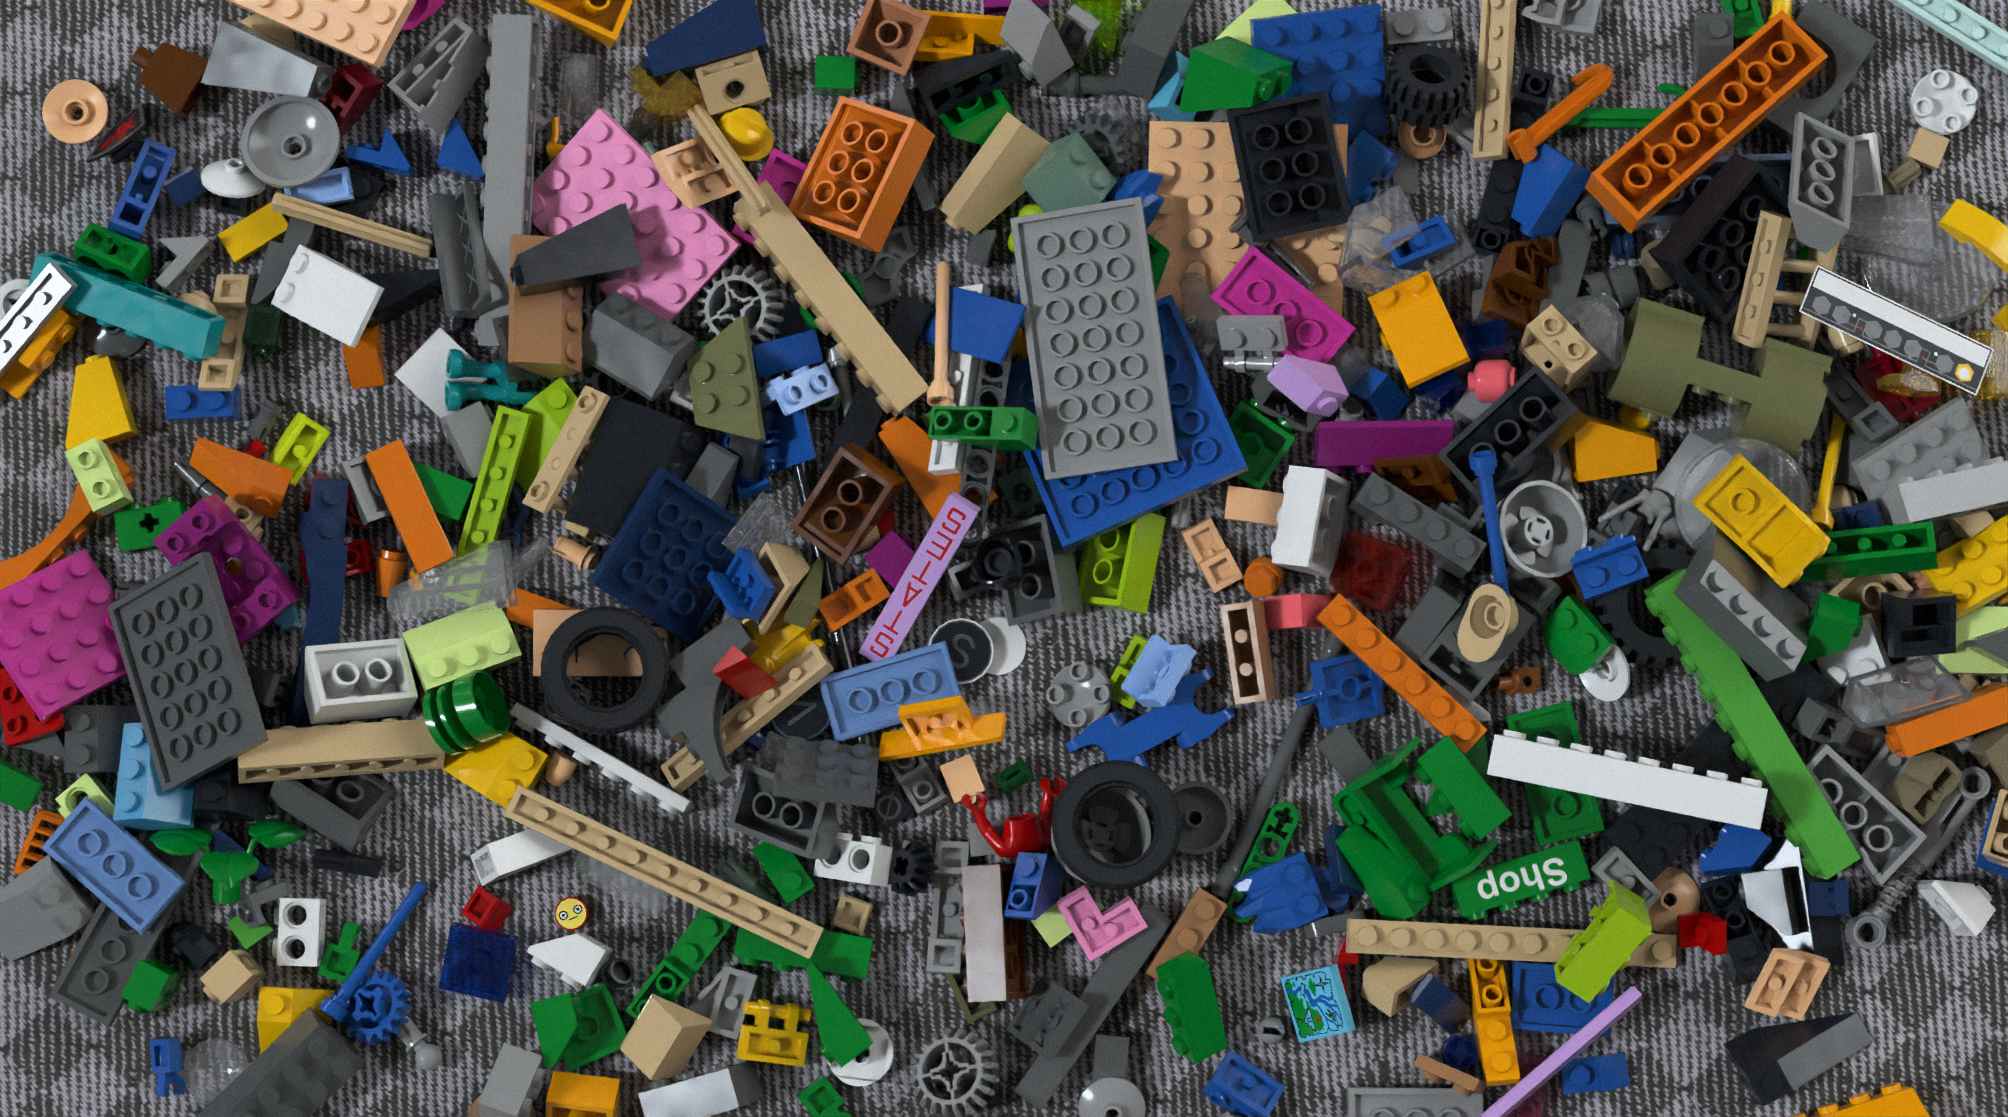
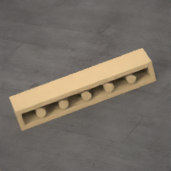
(341, 751)

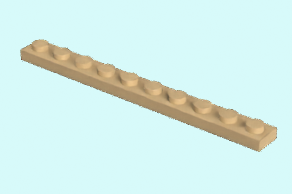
(664, 871)
(1486, 942)

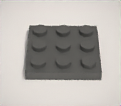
(826, 771)

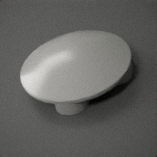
(1079, 695)

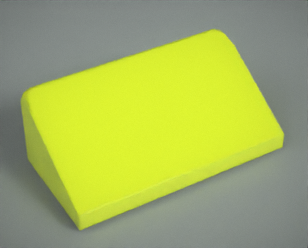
(298, 446)

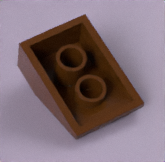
(847, 502)

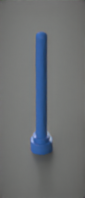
(1484, 465)
(337, 1004)

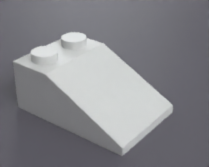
(327, 295)

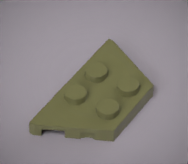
(726, 384)

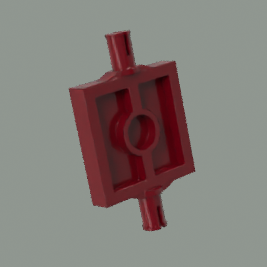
(1899, 407)

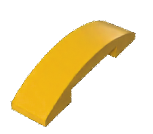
(1979, 228)

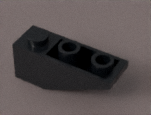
(1744, 950)

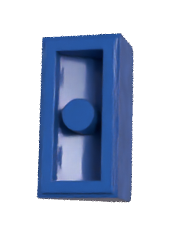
(787, 353)

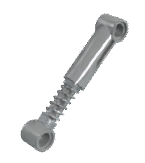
(1939, 832)

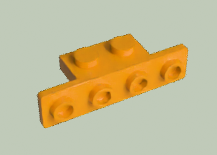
(955, 34)
(40, 353)
(940, 727)

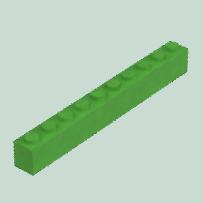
(1756, 733)

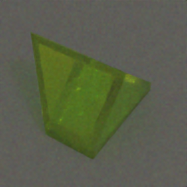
(1109, 15)

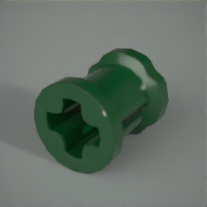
(1013, 777)

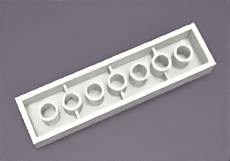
(1628, 781)

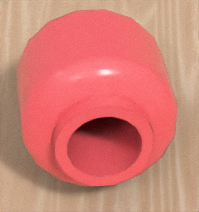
(1491, 379)

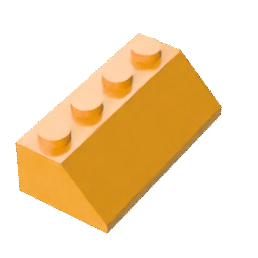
(1892, 1102)

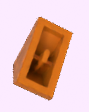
(366, 361)

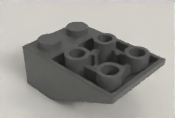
(1467, 676)

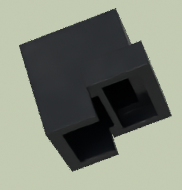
(1918, 622)

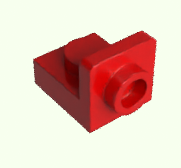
(1702, 930)

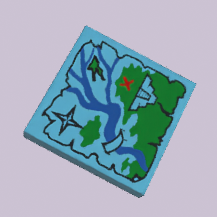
(1318, 1003)

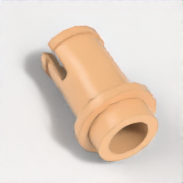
(575, 552)

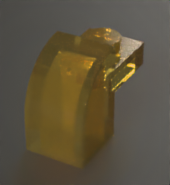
(670, 100)

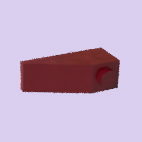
(351, 94)

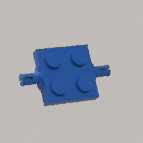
(1343, 690)

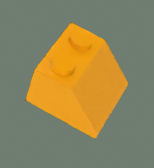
(582, 1096)

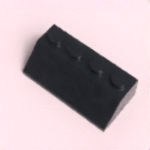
(1522, 430)

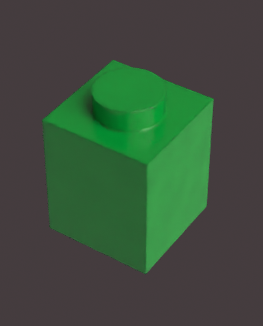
(837, 76)

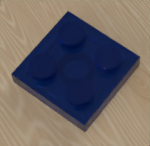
(478, 962)

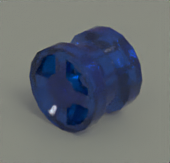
(1465, 1053)

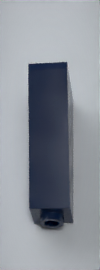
(707, 37)

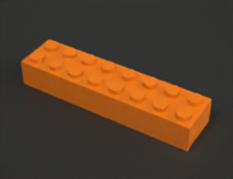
(1706, 122)

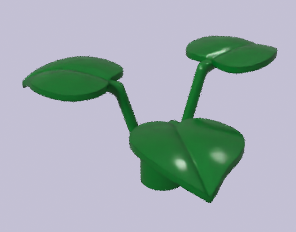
(228, 868)

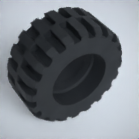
(1613, 612)

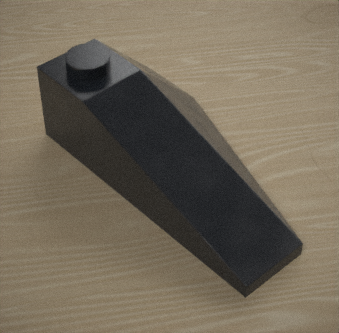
(1791, 1054)

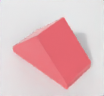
(1295, 611)

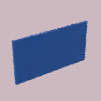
(977, 324)

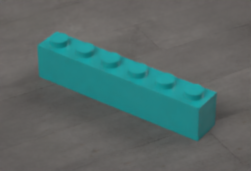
(137, 309)

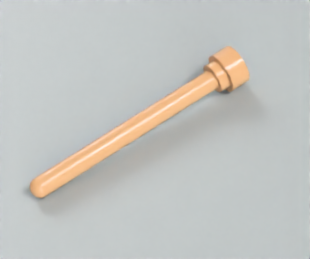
(940, 391)

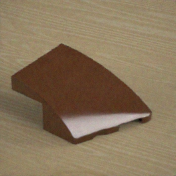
(1520, 281)

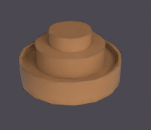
(1420, 142)

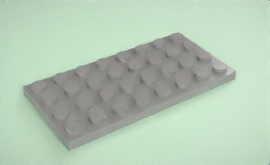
(1094, 339)

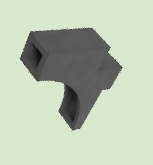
(699, 708)

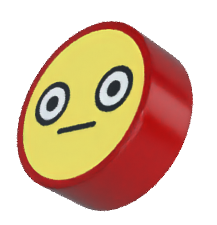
(571, 913)

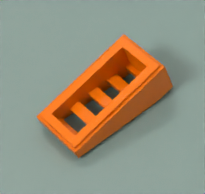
(32, 841)

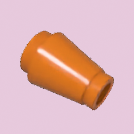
(389, 570)

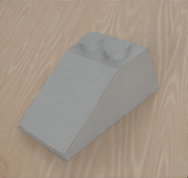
(41, 909)

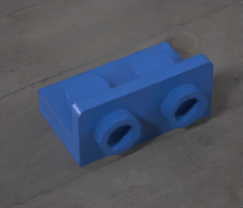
(1608, 567)
(1242, 1087)

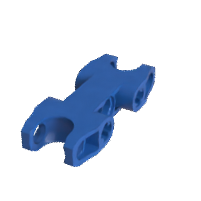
(1175, 719)

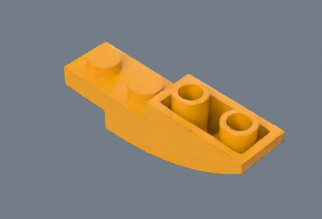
(1492, 1022)

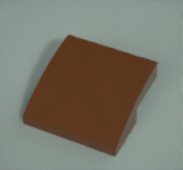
(1421, 477)

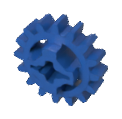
(377, 1008)

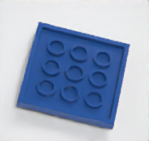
(1334, 53)

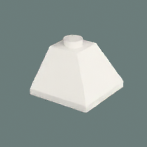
(1959, 904)

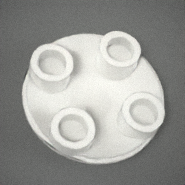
(1943, 102)

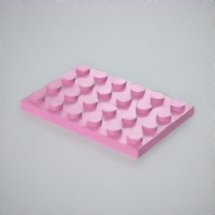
(675, 244)

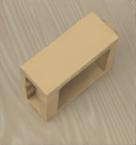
(1557, 341)

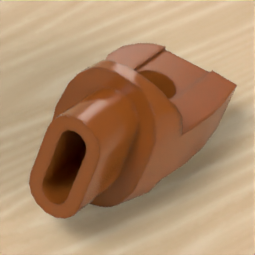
(1512, 681)

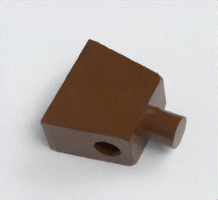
(172, 76)

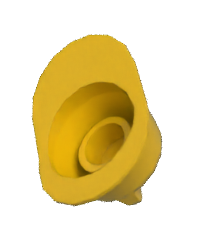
(746, 133)

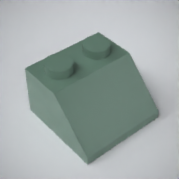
(1068, 176)

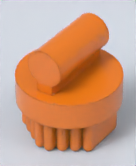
(1263, 577)

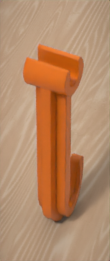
(1524, 141)

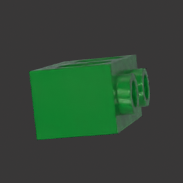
(114, 253)

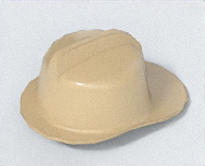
(1486, 623)

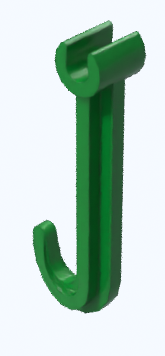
(1620, 117)

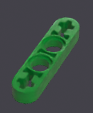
(1256, 858)

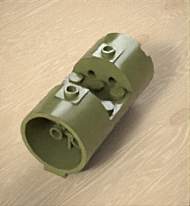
(1773, 400)

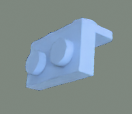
(801, 390)
(1158, 672)

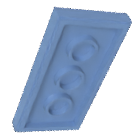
(871, 694)
(114, 865)

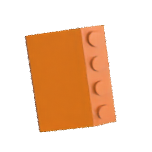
(861, 173)

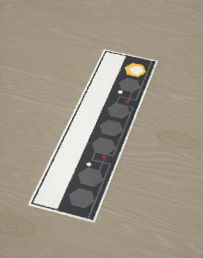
(1896, 330)

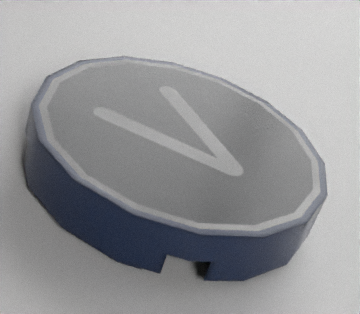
(804, 717)

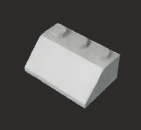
(1310, 520)
(358, 681)

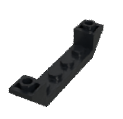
(1497, 203)

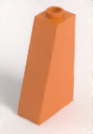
(911, 453)
(1925, 732)

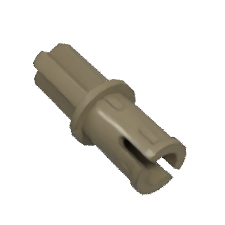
(1900, 177)

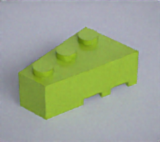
(1605, 944)

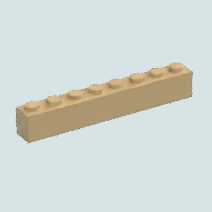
(832, 302)

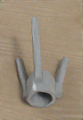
(1652, 507)

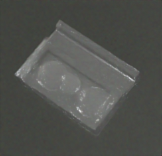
(760, 523)

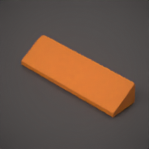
(409, 506)

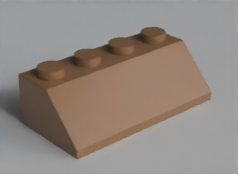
(545, 325)

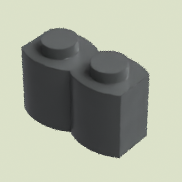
(1278, 405)

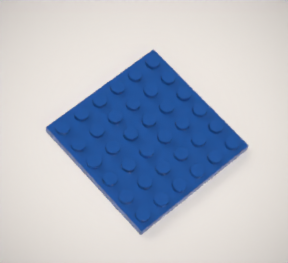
(1204, 443)

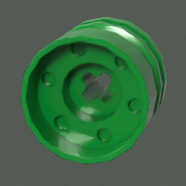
(466, 712)

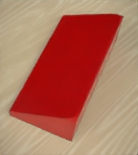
(743, 674)

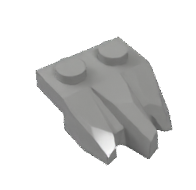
(1566, 16)

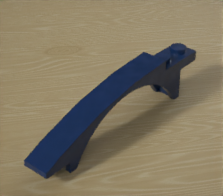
(326, 561)

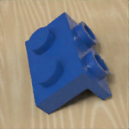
(744, 586)

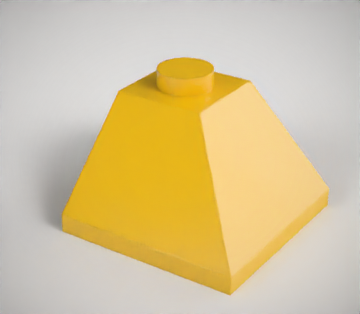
(282, 1007)

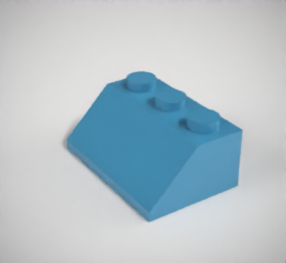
(139, 796)

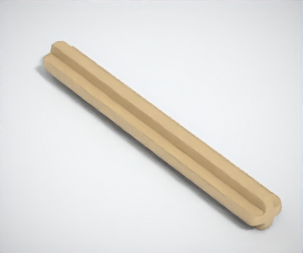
(729, 160)
(351, 225)

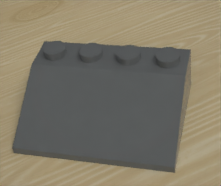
(1745, 606)

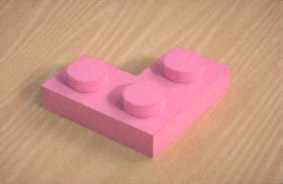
(1099, 930)

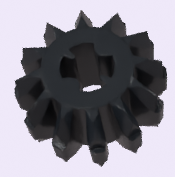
(911, 868)

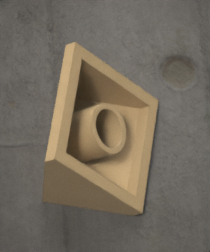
(664, 1038)

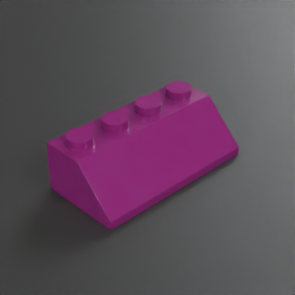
(1357, 443)

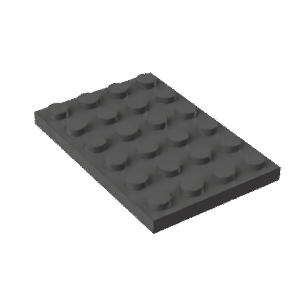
(187, 672)

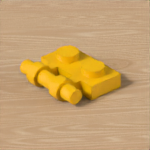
(773, 1044)

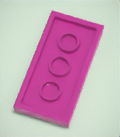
(1264, 288)

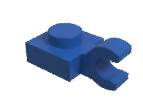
(166, 1062)

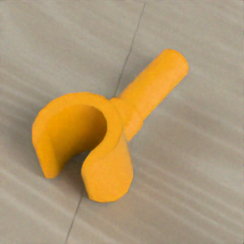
(553, 147)

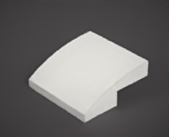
(426, 371)

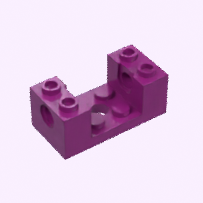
(262, 588)

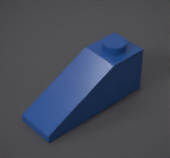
(142, 189)

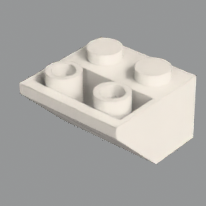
(574, 955)

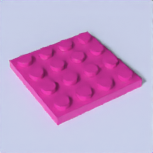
(60, 634)

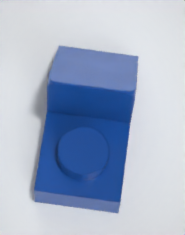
(388, 159)
(1430, 242)
(1595, 1073)

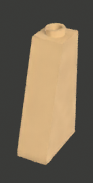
(993, 175)

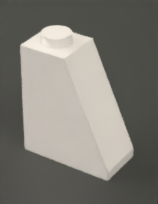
(514, 855)

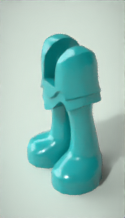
(458, 392)

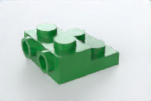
(1260, 439)

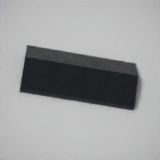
(1817, 933)

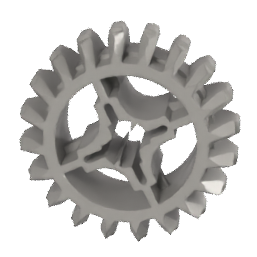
(729, 287)
(951, 1059)

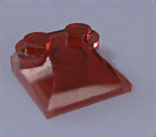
(1369, 572)

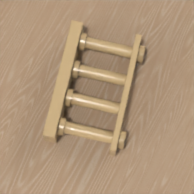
(1761, 284)
(563, 456)

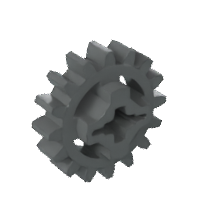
(1103, 140)

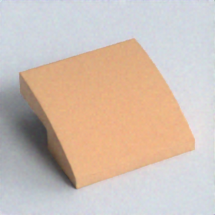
(693, 173)
(1787, 983)

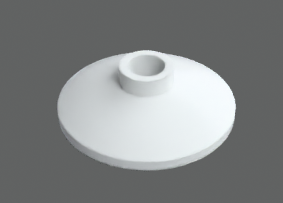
(231, 179)
(1611, 679)

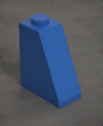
(1547, 191)

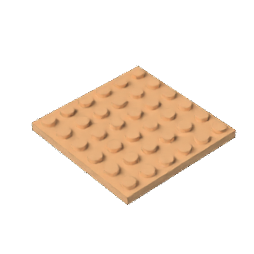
(1206, 197)

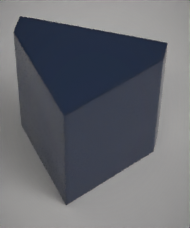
(185, 186)

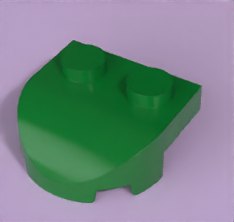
(1576, 637)

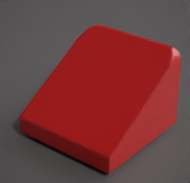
(486, 909)

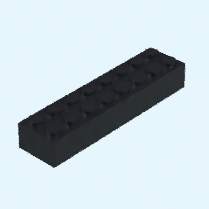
(1658, 836)

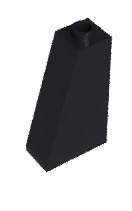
(583, 255)

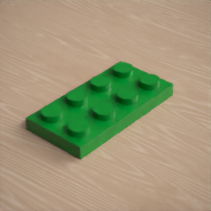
(1554, 811)

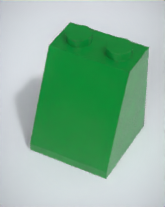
(1232, 76)

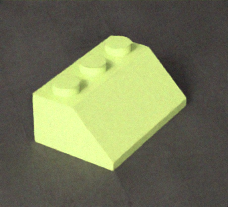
(461, 645)

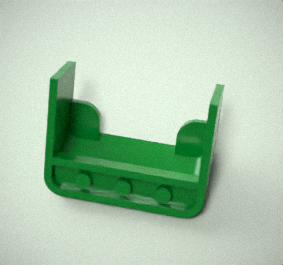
(1390, 816)

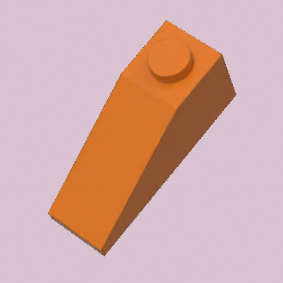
(242, 476)

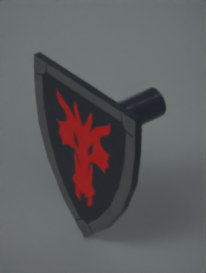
(122, 137)

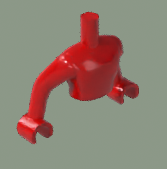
(1021, 832)

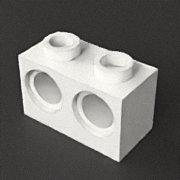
(853, 858)
(310, 932)

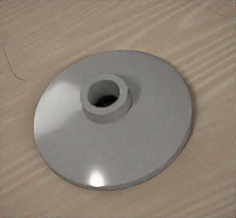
(1111, 1093)

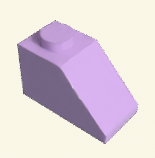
(1309, 384)

